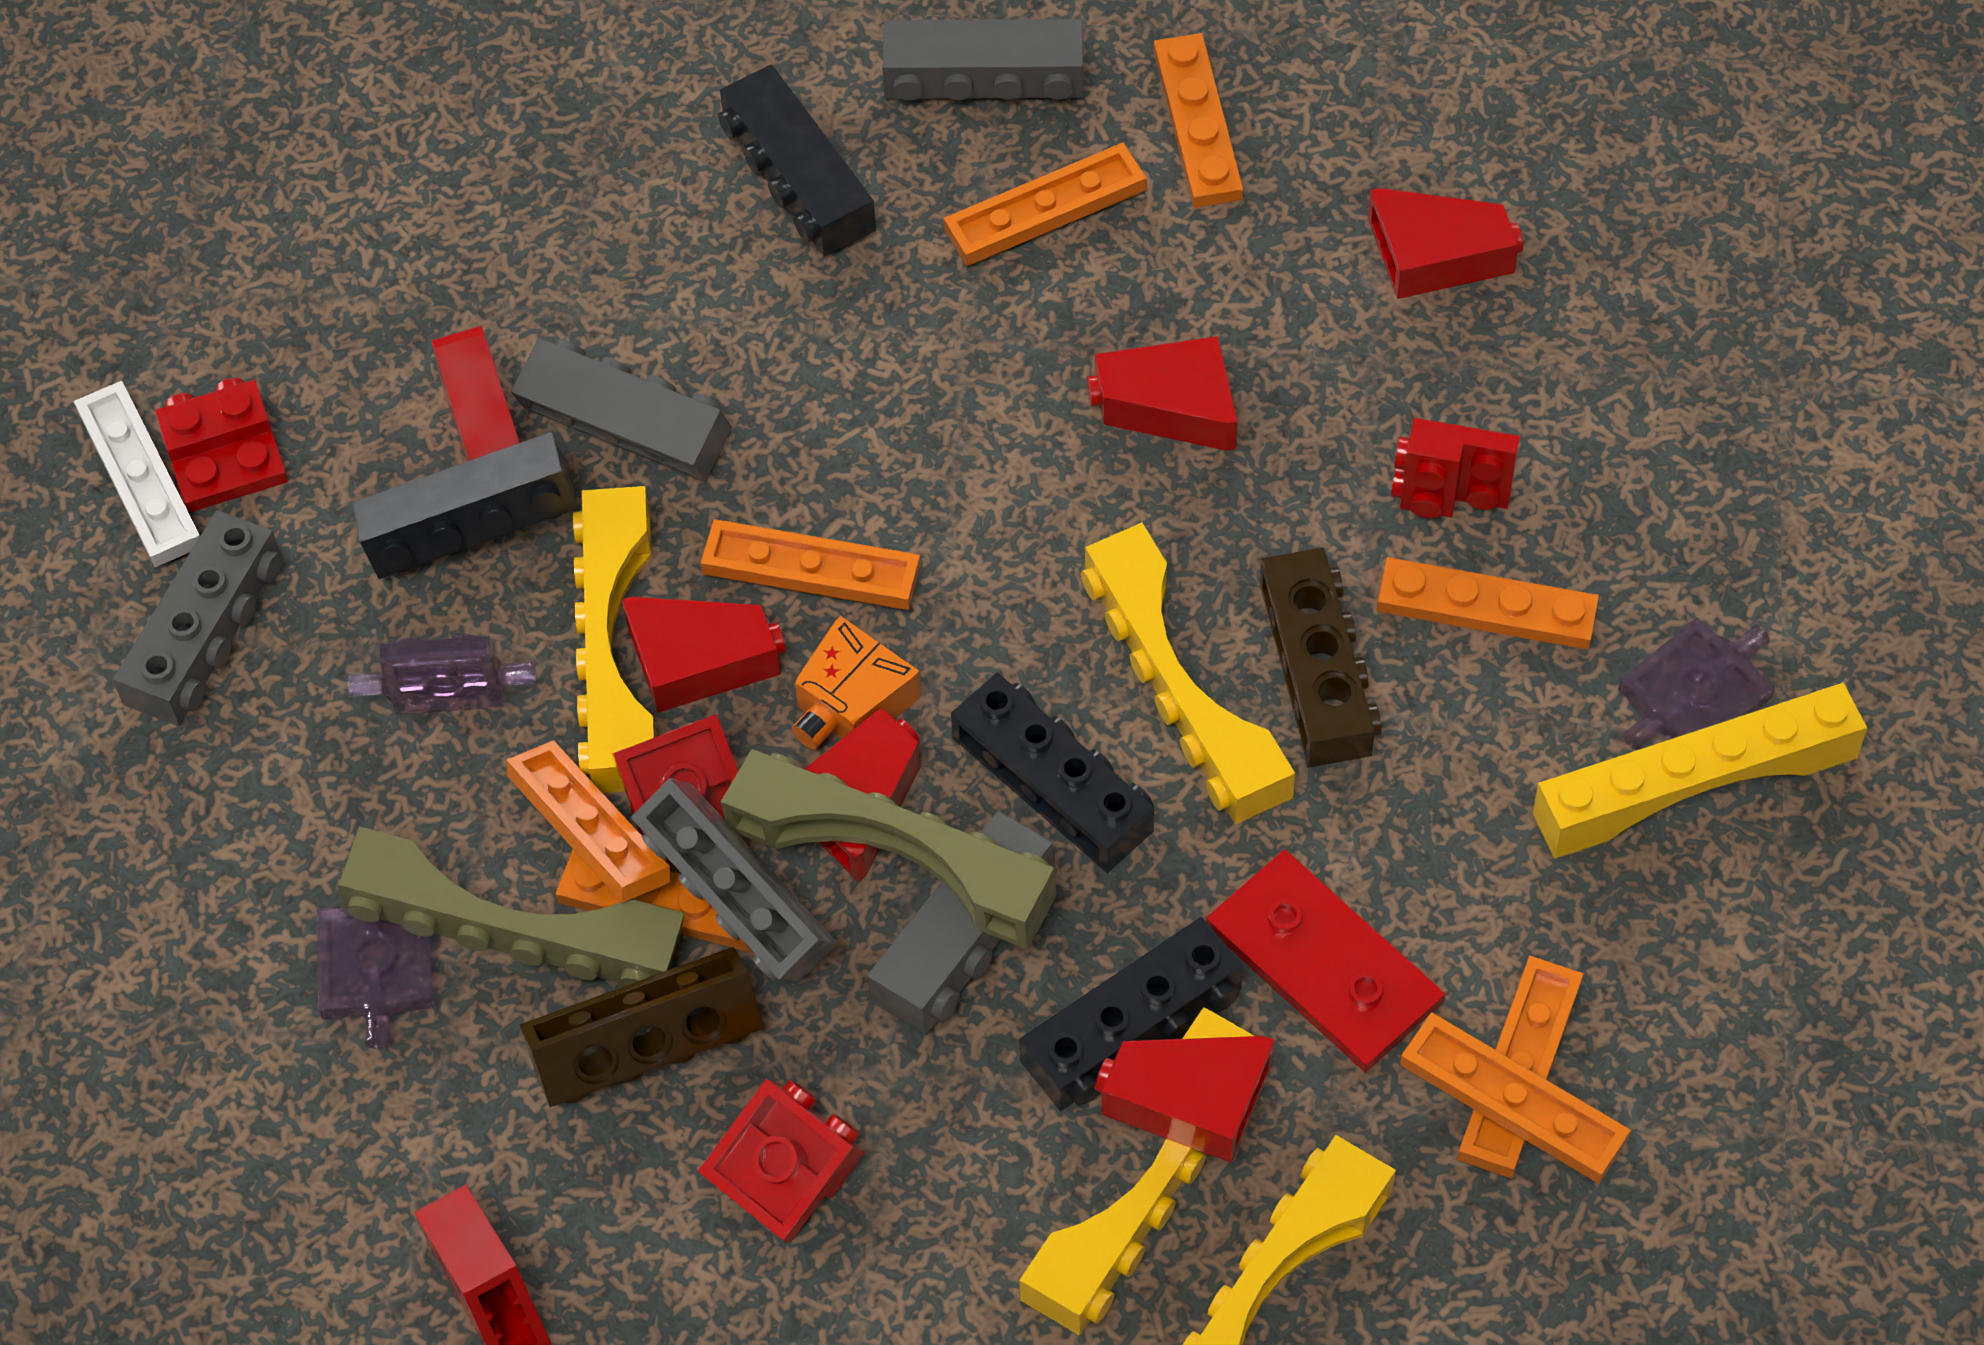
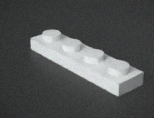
(138, 473)

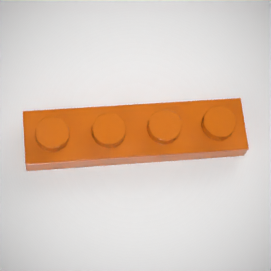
(1198, 120)
(1044, 204)
(811, 564)
(1487, 603)
(588, 821)
(586, 891)
(1532, 1040)
(1515, 1097)

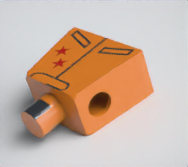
(849, 682)

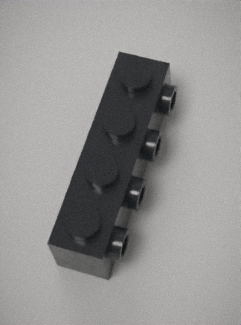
(797, 161)
(465, 505)
(1053, 771)
(1144, 1001)

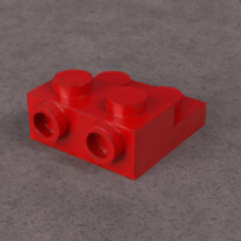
(220, 444)
(1453, 464)
(689, 754)
(783, 1157)

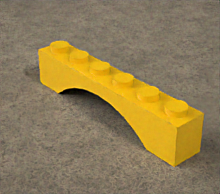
(615, 549)
(1239, 758)
(1619, 792)
(1333, 1206)
(1082, 1262)

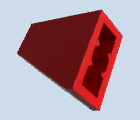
(1441, 240)
(1167, 392)
(474, 393)
(700, 647)
(872, 758)
(1188, 1088)
(481, 1271)

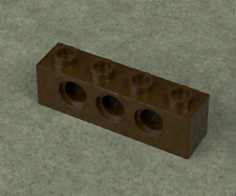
(1326, 731)
(616, 1016)

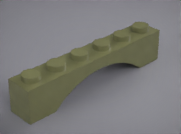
(791, 806)
(398, 884)

